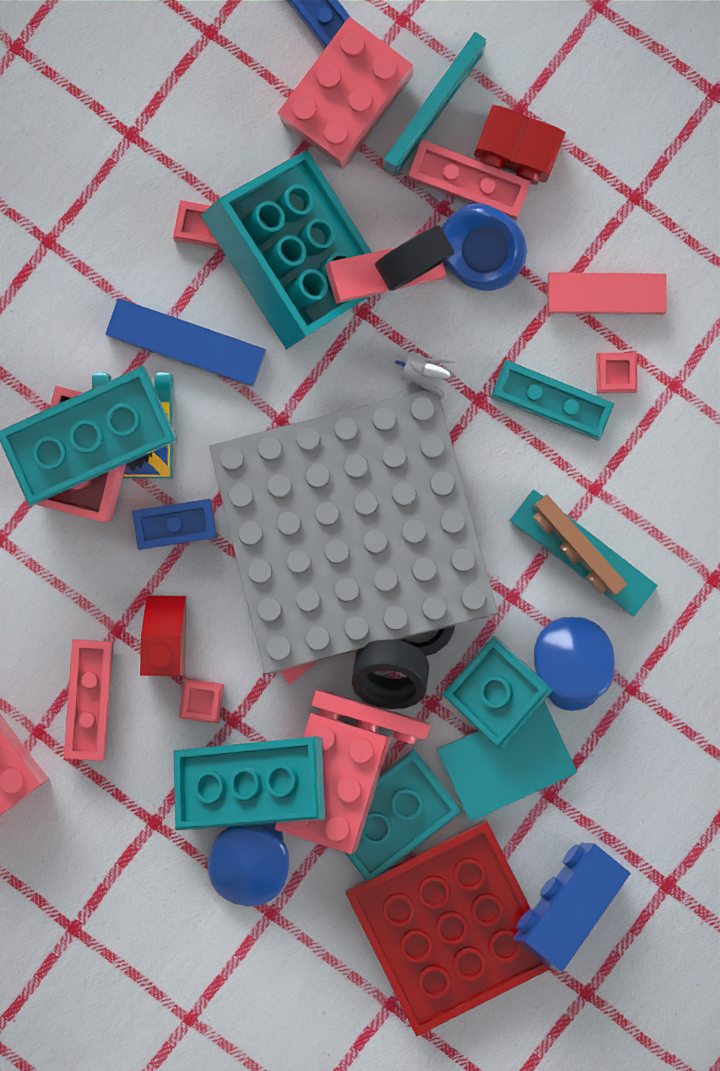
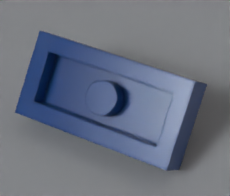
(174, 524)

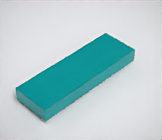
(552, 400)

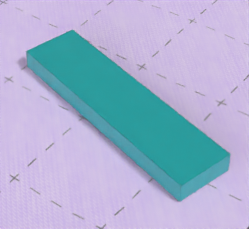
(435, 104)
(630, 598)

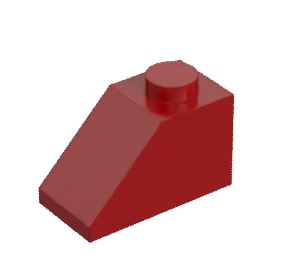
(163, 636)

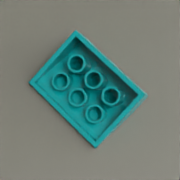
(280, 239)

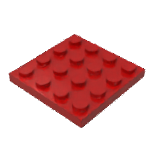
(447, 927)

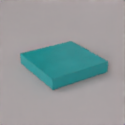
(497, 692)

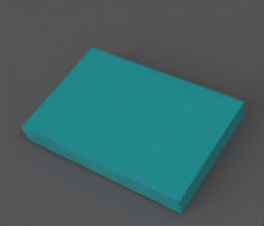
(497, 777)
(402, 815)

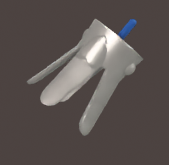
(418, 365)

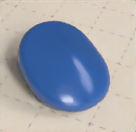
(486, 247)
(574, 661)
(249, 864)

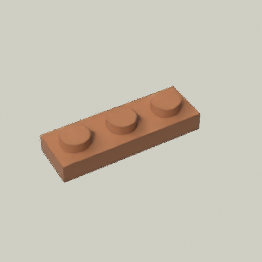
(577, 546)

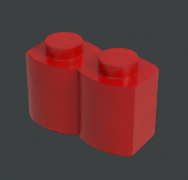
(519, 144)

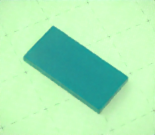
(87, 436)
(249, 784)

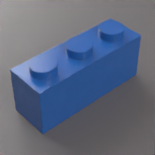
(570, 905)

